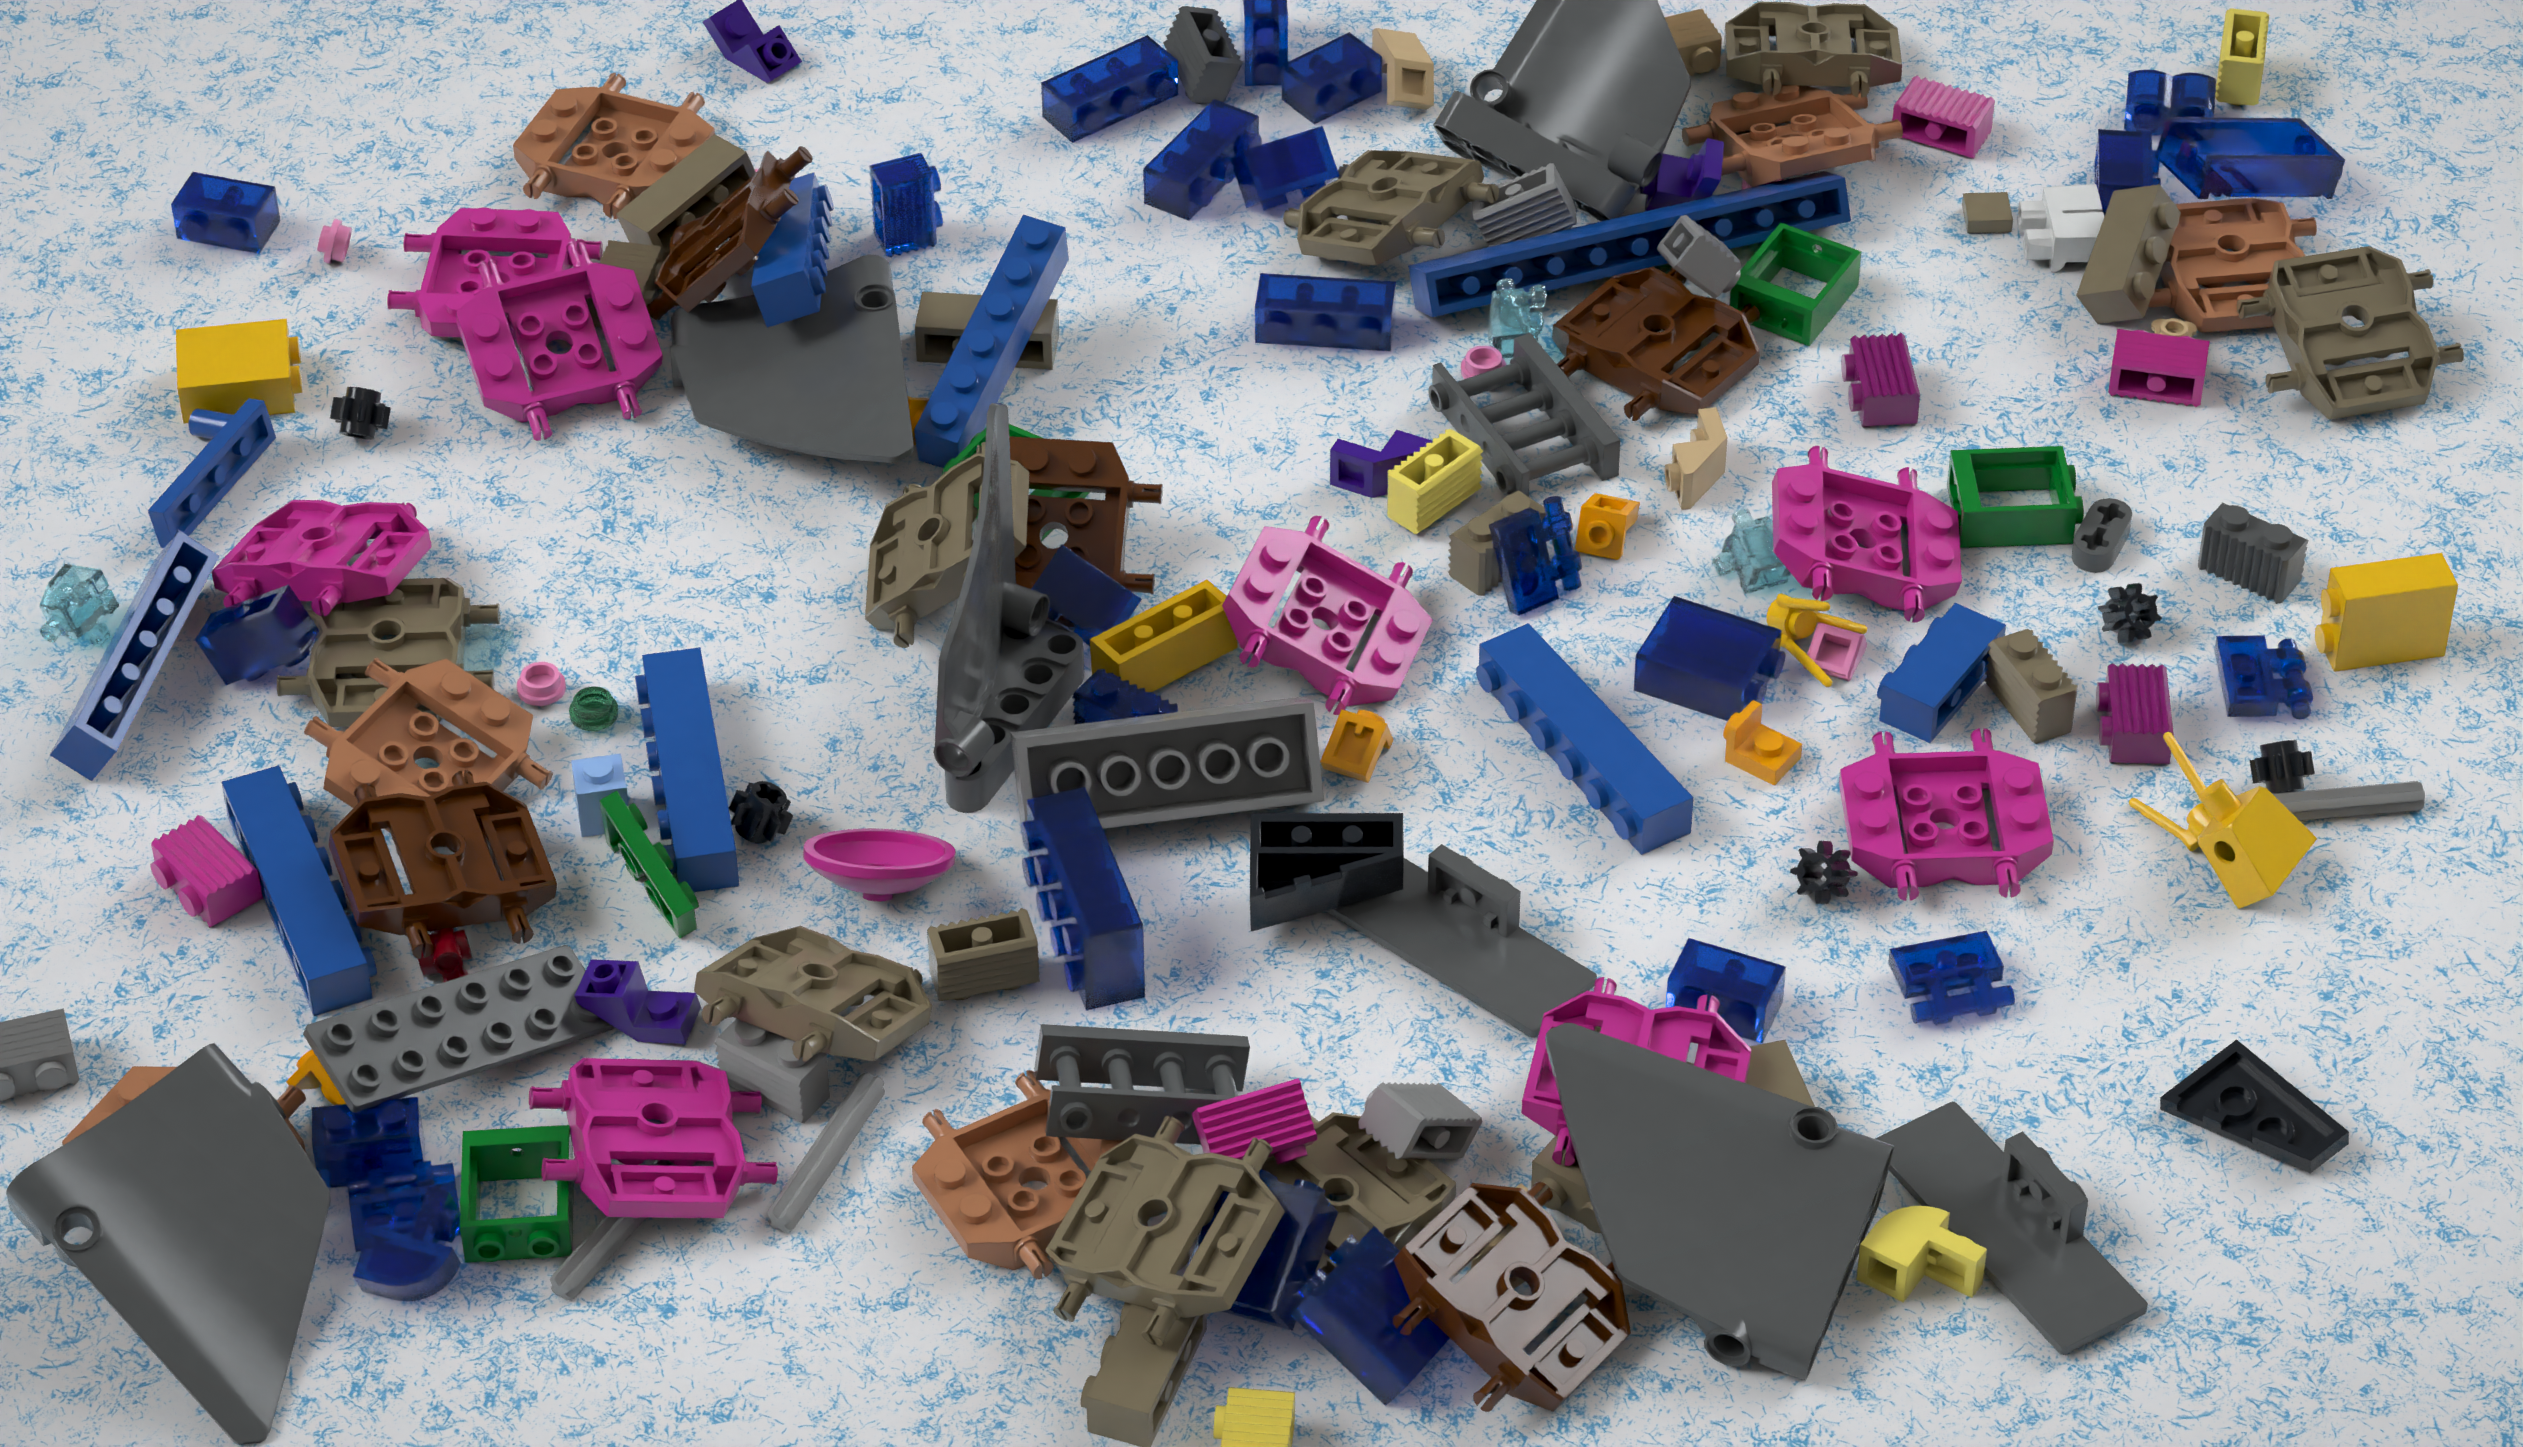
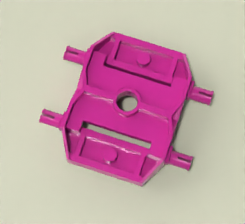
(454, 277)
(551, 310)
(1826, 514)
(310, 549)
(1341, 596)
(1947, 790)
(1658, 1030)
(608, 1118)

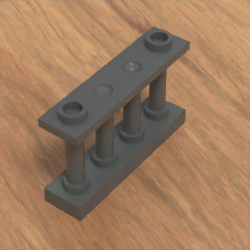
(1548, 391)
(1137, 1059)

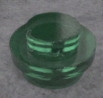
(593, 709)

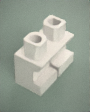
(2061, 225)

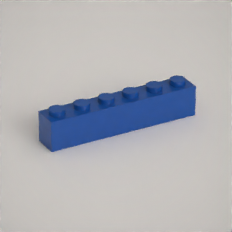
(792, 260)
(992, 340)
(134, 656)
(1585, 739)
(689, 769)
(298, 890)

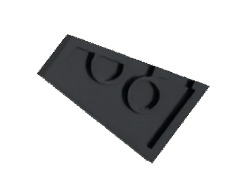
(2256, 1107)

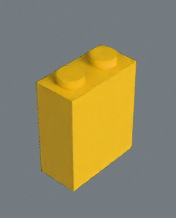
(237, 362)
(2386, 612)

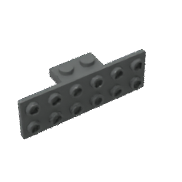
(1468, 936)
(454, 1029)
(2025, 1219)

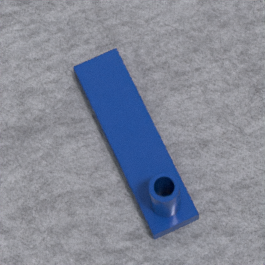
(233, 449)

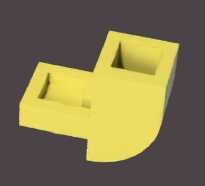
(1917, 1244)

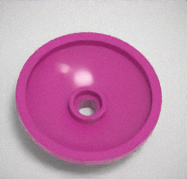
(879, 860)

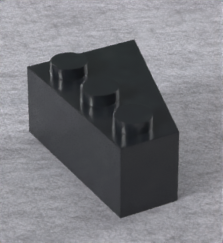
(1321, 862)

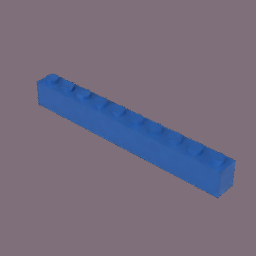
(1625, 242)

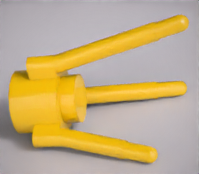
(1798, 620)
(2197, 818)

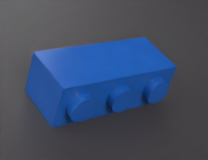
(1938, 673)

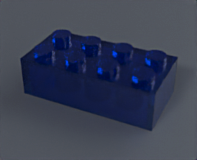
(1083, 899)

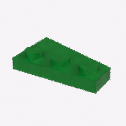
(625, 833)

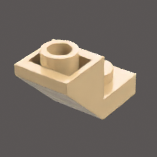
(1407, 68)
(1699, 462)

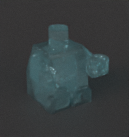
(1512, 316)
(1751, 554)
(76, 604)

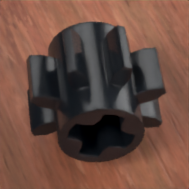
(360, 413)
(2129, 613)
(2282, 766)
(760, 812)
(1836, 873)

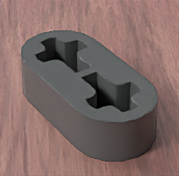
(2110, 537)

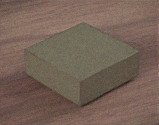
(1987, 212)

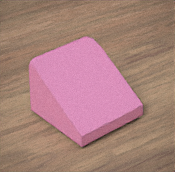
(1837, 650)

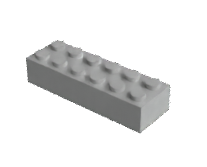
(1177, 762)

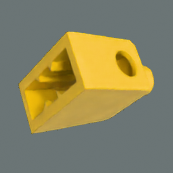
(2251, 841)

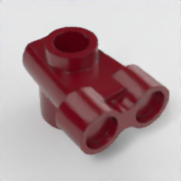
(448, 955)

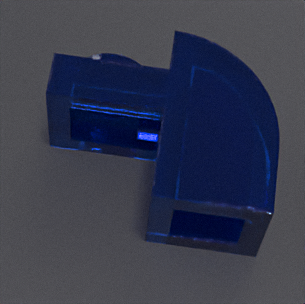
(412, 1265)

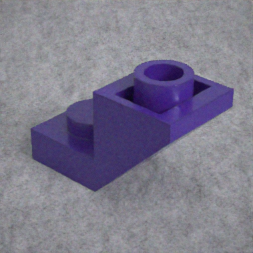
(747, 47)
(1684, 178)
(1366, 469)
(620, 997)

